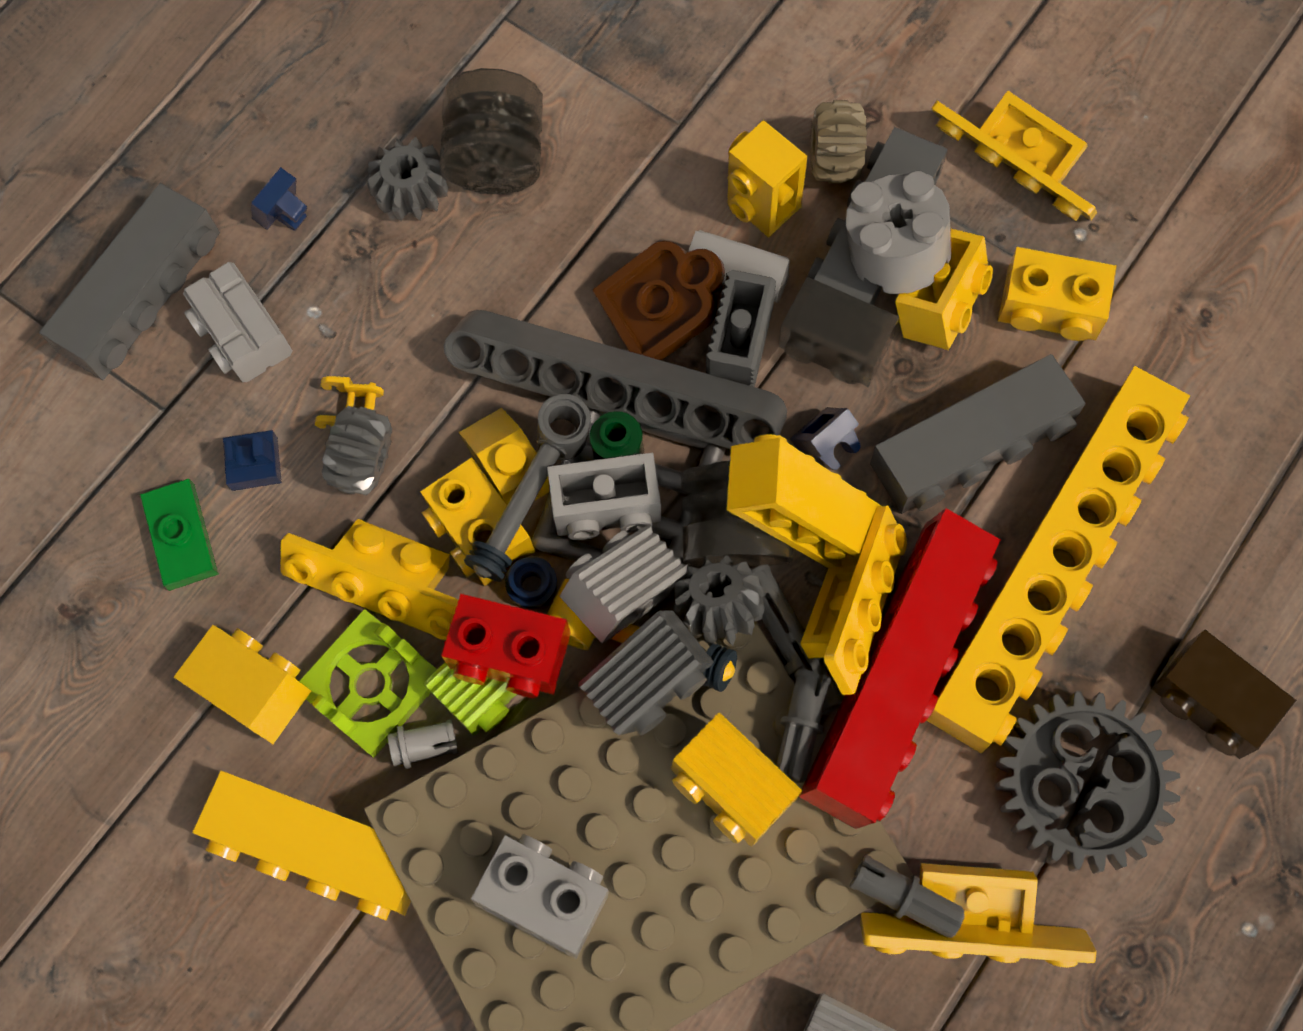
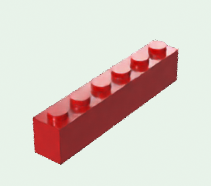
(905, 660)

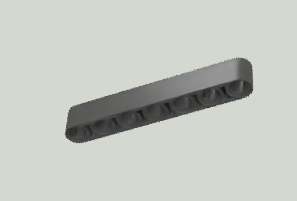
(593, 364)

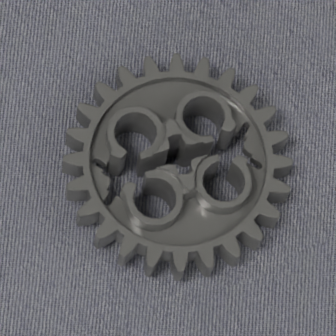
(1132, 805)

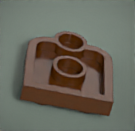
(662, 297)

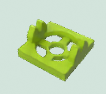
(363, 631)

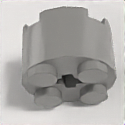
(899, 231)

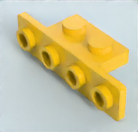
(1029, 144)
(376, 573)
(852, 603)
(995, 922)

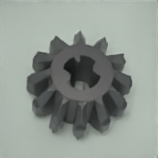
(407, 179)
(357, 450)
(719, 600)

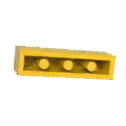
(798, 501)
(301, 840)

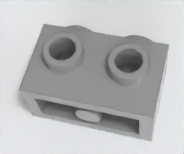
(604, 495)
(541, 894)

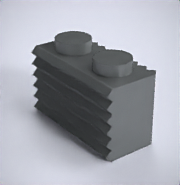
(741, 327)
(647, 674)

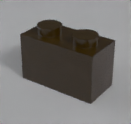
(1222, 696)

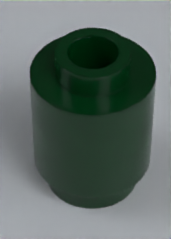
(616, 436)

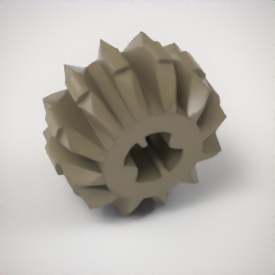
(838, 141)

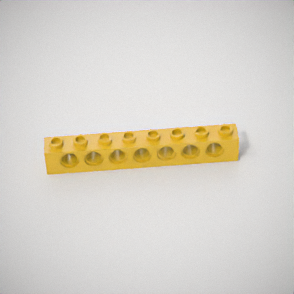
(1139, 403)

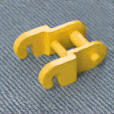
(345, 384)

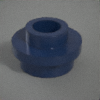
(526, 568)

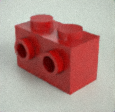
(506, 646)

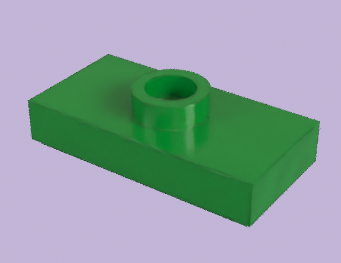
(179, 534)

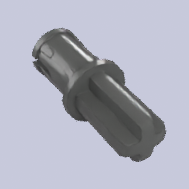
(802, 724)
(907, 897)

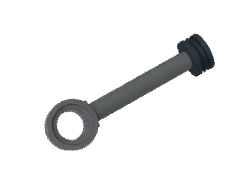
(490, 558)

